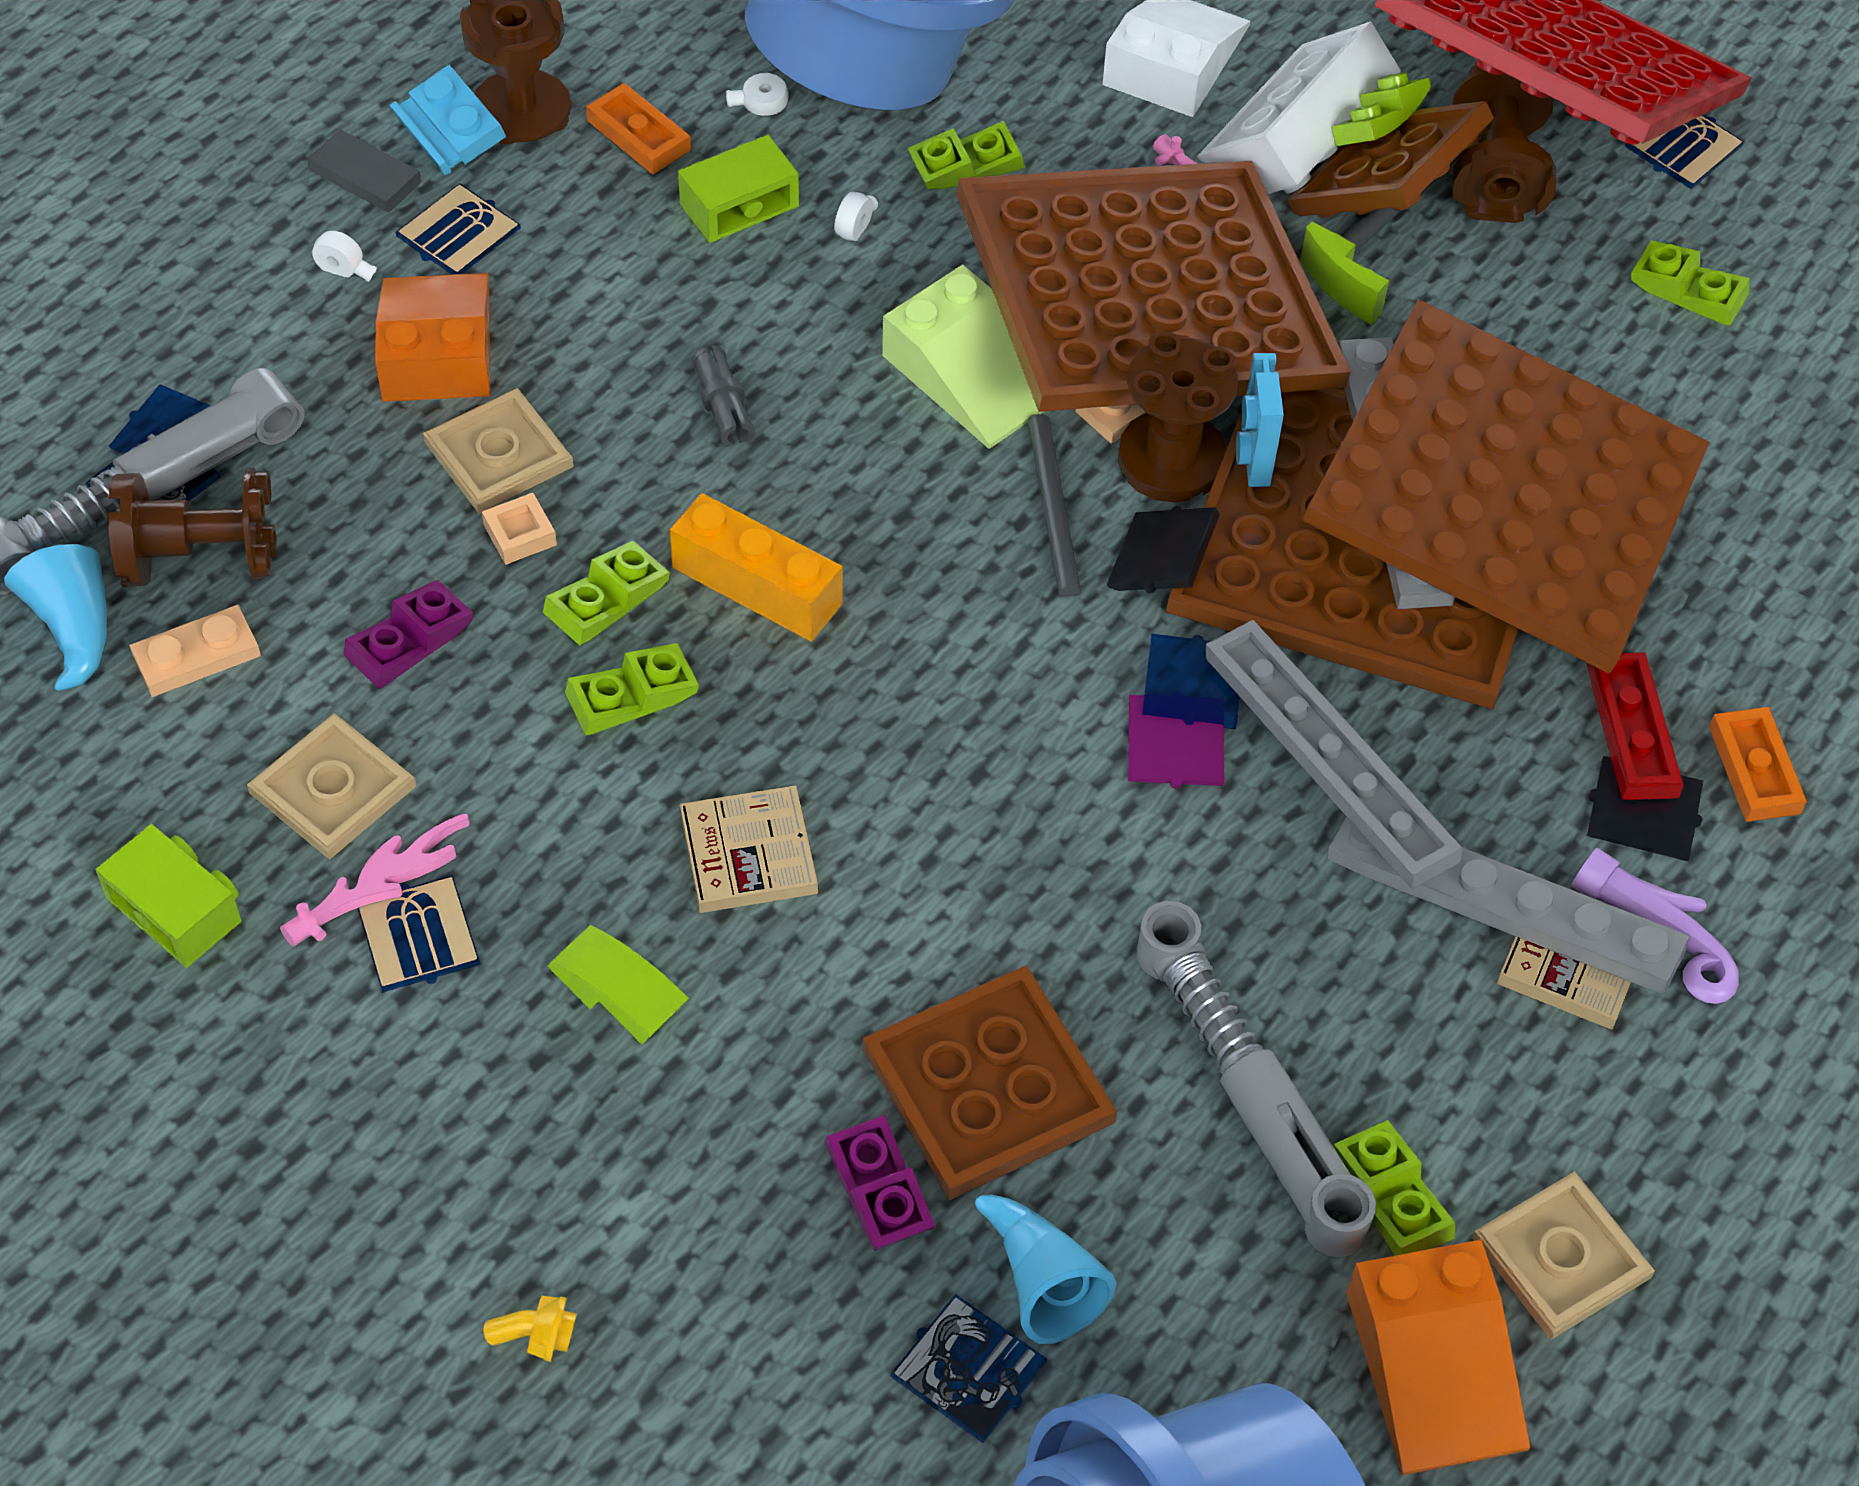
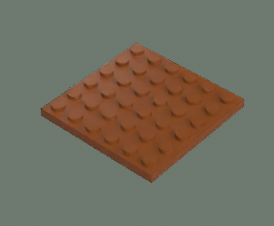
(1118, 254)
(1509, 485)
(1321, 591)

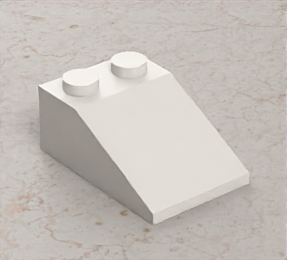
(1171, 52)

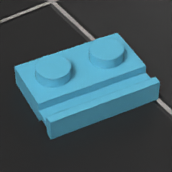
(448, 120)
(1260, 421)

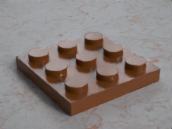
(1393, 167)
(988, 1081)

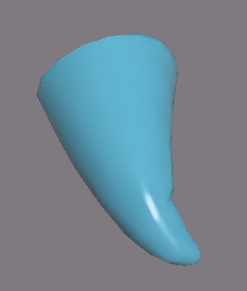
(69, 595)
(1044, 1262)

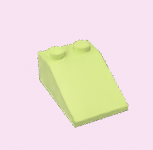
(961, 355)

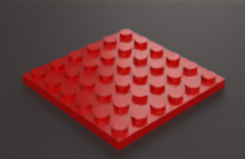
(1583, 57)

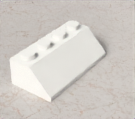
(1292, 115)

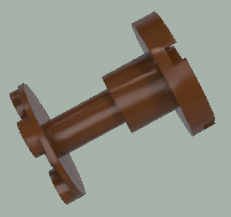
(515, 40)
(1504, 170)
(1181, 388)
(171, 528)

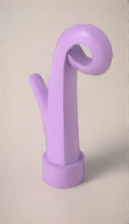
(1606, 881)

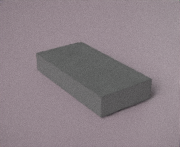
(364, 170)

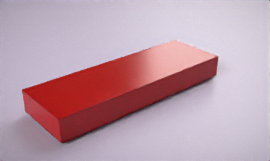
(1636, 730)

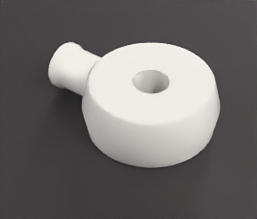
(761, 94)
(854, 215)
(341, 256)

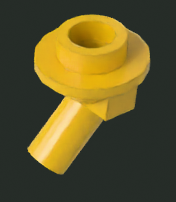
(547, 1327)

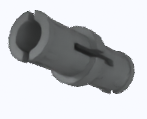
(723, 395)

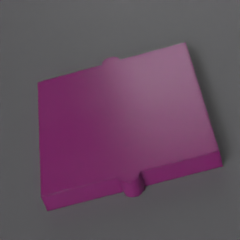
(1172, 751)

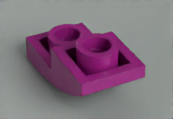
(416, 629)
(879, 1183)

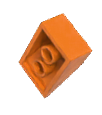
(433, 337)
(1439, 1356)

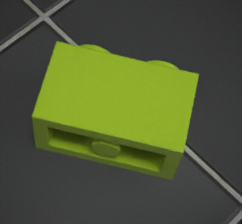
(738, 188)
(170, 894)

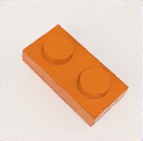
(638, 128)
(1757, 764)

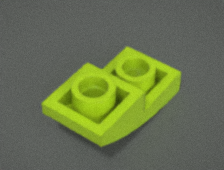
(1382, 109)
(947, 158)
(1331, 265)
(1678, 278)
(612, 589)
(643, 685)
(620, 979)
(1405, 1207)

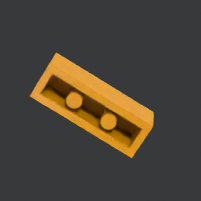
(756, 567)

